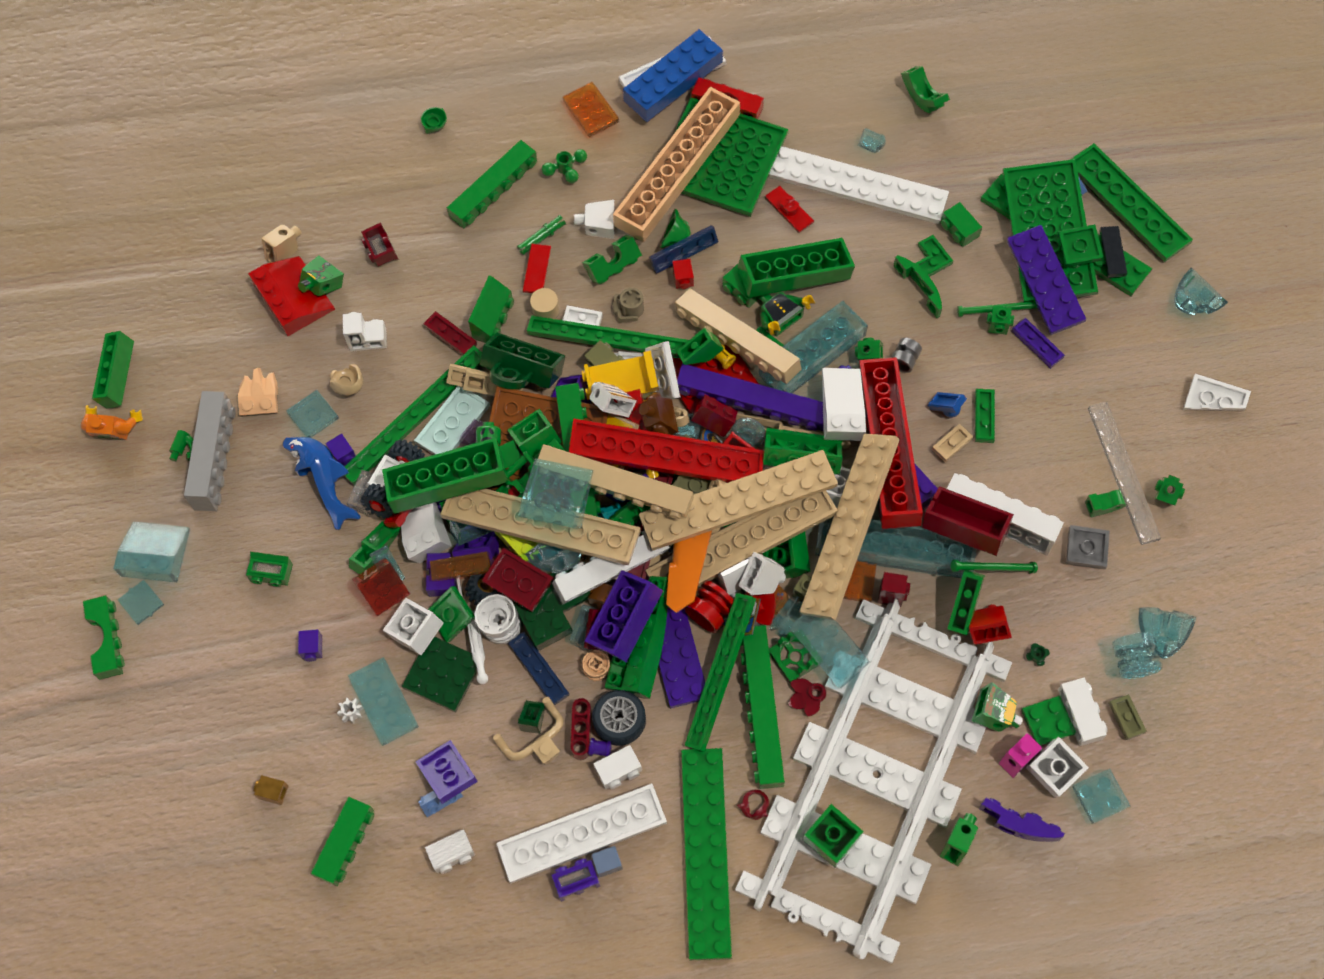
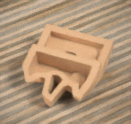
(258, 394)

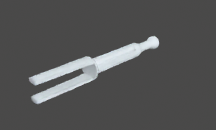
(476, 644)

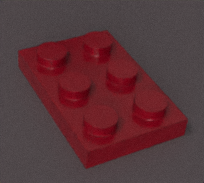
(517, 579)

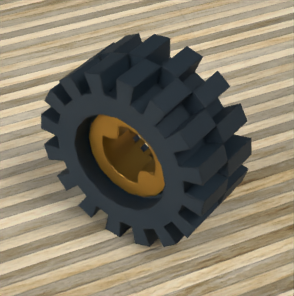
(475, 591)

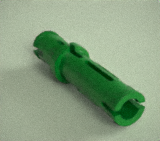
(540, 235)

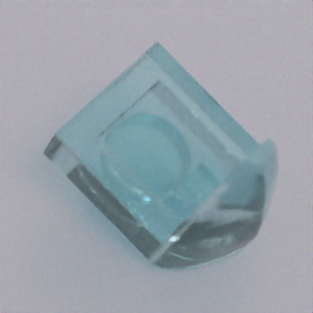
(872, 141)

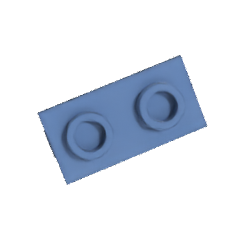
(431, 804)

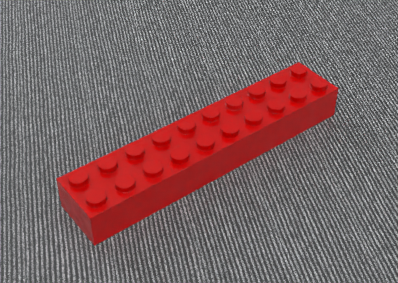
(886, 415)

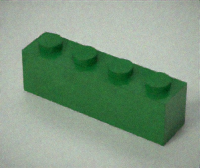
(113, 369)
(342, 842)

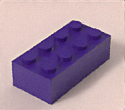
(624, 615)

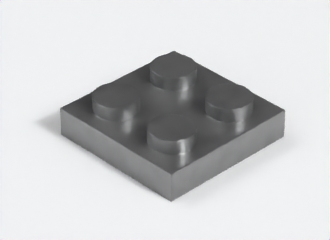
(1087, 547)

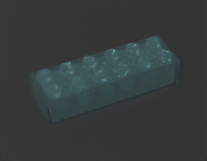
(821, 345)

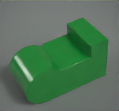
(1104, 503)

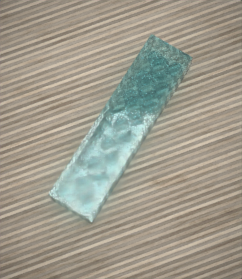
(907, 549)

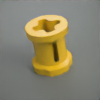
(725, 358)

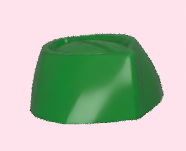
(433, 119)

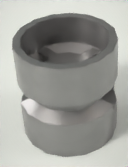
(907, 353)

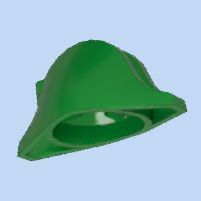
(676, 230)

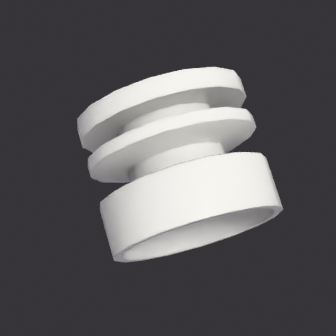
(491, 611)

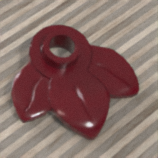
(804, 698)

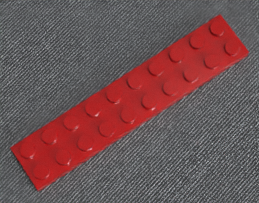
(663, 452)

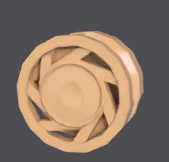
(596, 665)

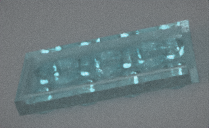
(830, 648)
(383, 701)

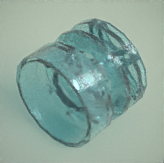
(1137, 655)

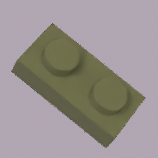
(1127, 717)

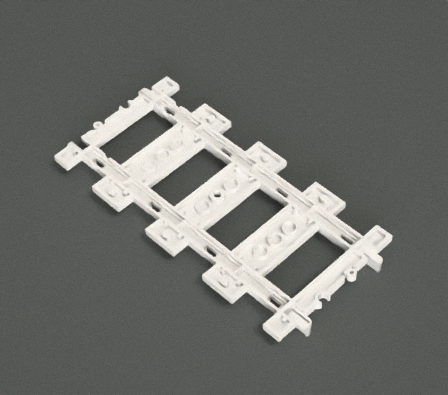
(918, 792)

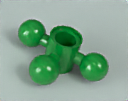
(571, 175)

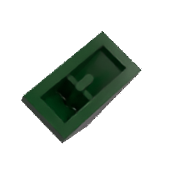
(531, 717)

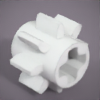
(352, 716)

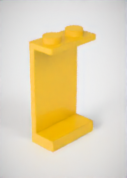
(624, 374)

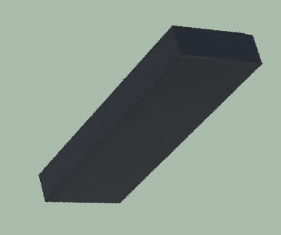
(1113, 251)

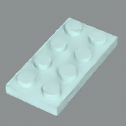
(451, 421)

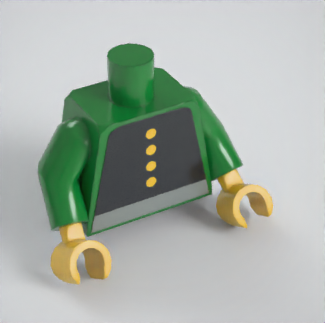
(782, 311)

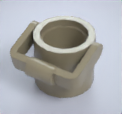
(630, 305)

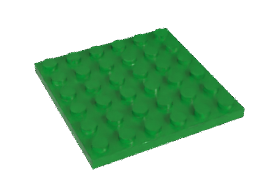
(738, 164)

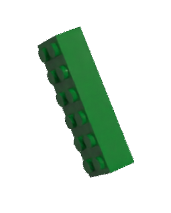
(795, 267)
(444, 475)

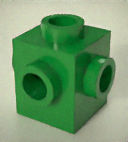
(1000, 320)
(869, 349)
(1176, 493)

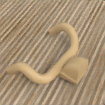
(543, 746)

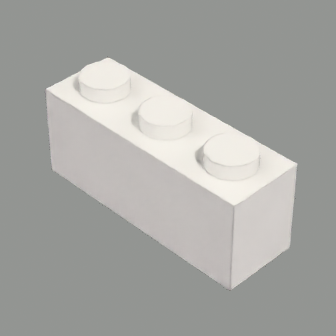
(1083, 711)

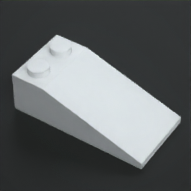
(843, 404)

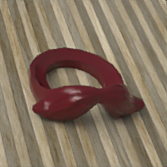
(744, 806)

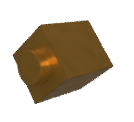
(270, 789)

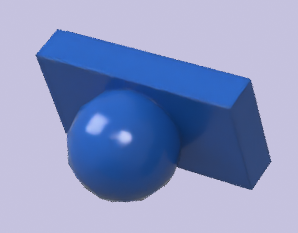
(948, 403)

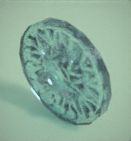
(750, 431)

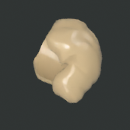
(346, 381)

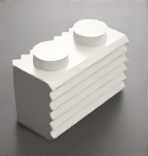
(450, 851)

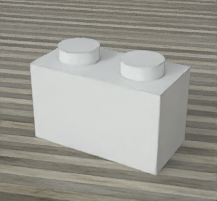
(618, 767)

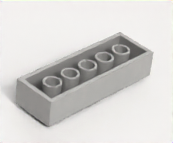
(209, 451)

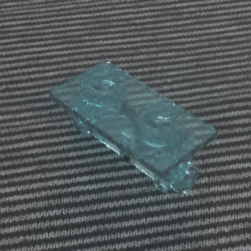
(782, 621)

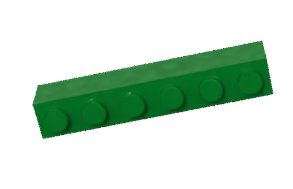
(492, 184)

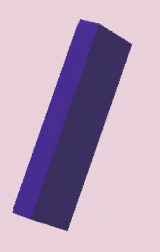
(1038, 343)

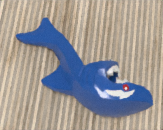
(325, 470)

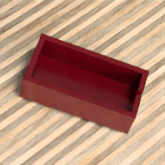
(967, 521)

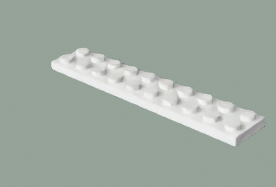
(859, 185)

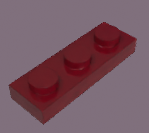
(449, 333)

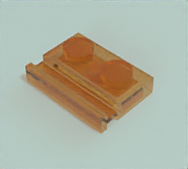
(861, 582)

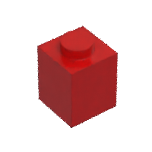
(683, 274)

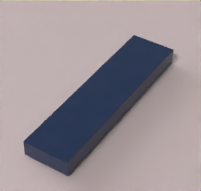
(684, 249)
(538, 668)

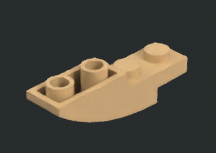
(472, 379)

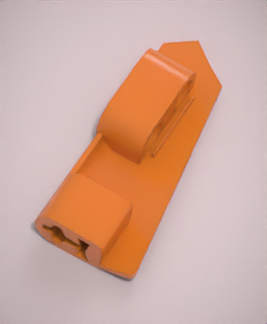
(686, 570)

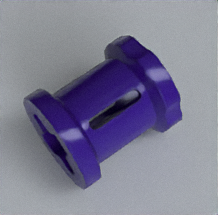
(599, 748)

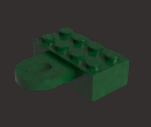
(521, 361)
(547, 622)

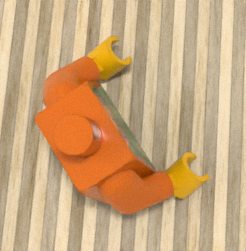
(108, 426)

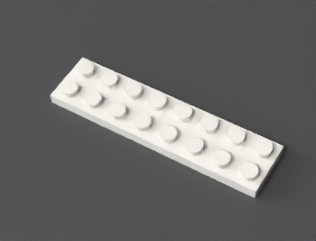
(581, 833)

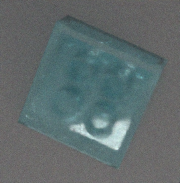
(556, 493)
(152, 552)

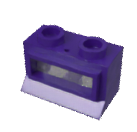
(575, 878)

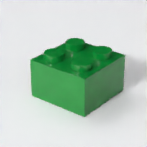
(833, 835)

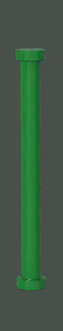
(988, 308)
(1032, 567)

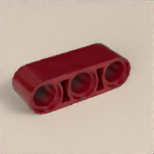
(577, 720)

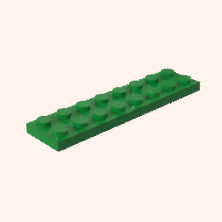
(1131, 203)

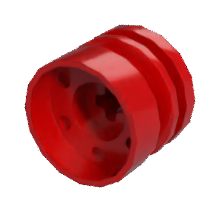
(710, 606)

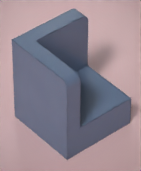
(607, 861)

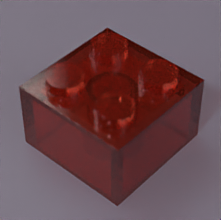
(381, 586)

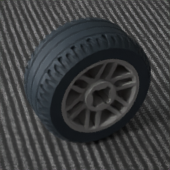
(619, 730)

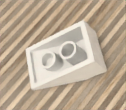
(424, 533)

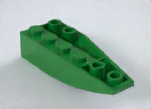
(640, 670)

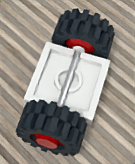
(375, 494)

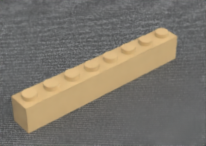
(738, 336)
(626, 484)

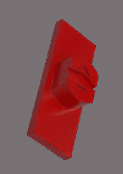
(789, 209)
(537, 268)

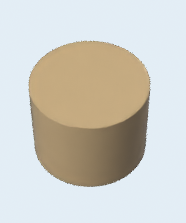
(544, 303)

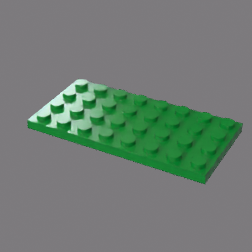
(1052, 198)

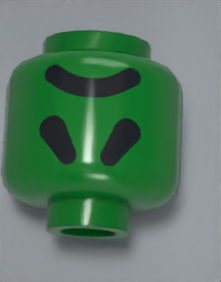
(488, 432)

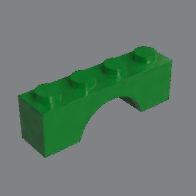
(107, 659)

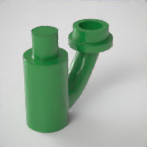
(178, 446)

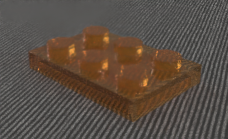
(590, 109)

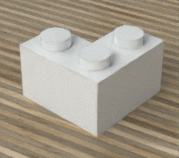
(362, 334)

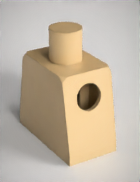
(280, 243)

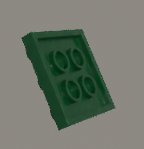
(442, 674)

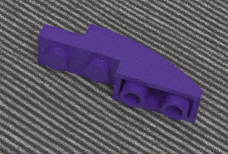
(1029, 827)

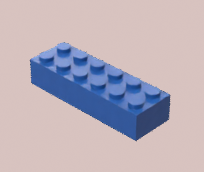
(672, 75)

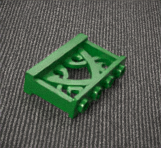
(786, 445)

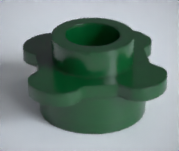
(1043, 652)

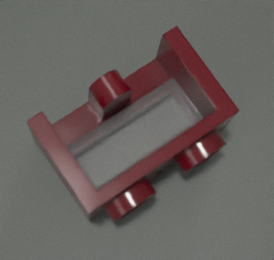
(379, 245)

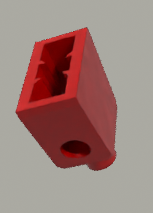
(989, 625)

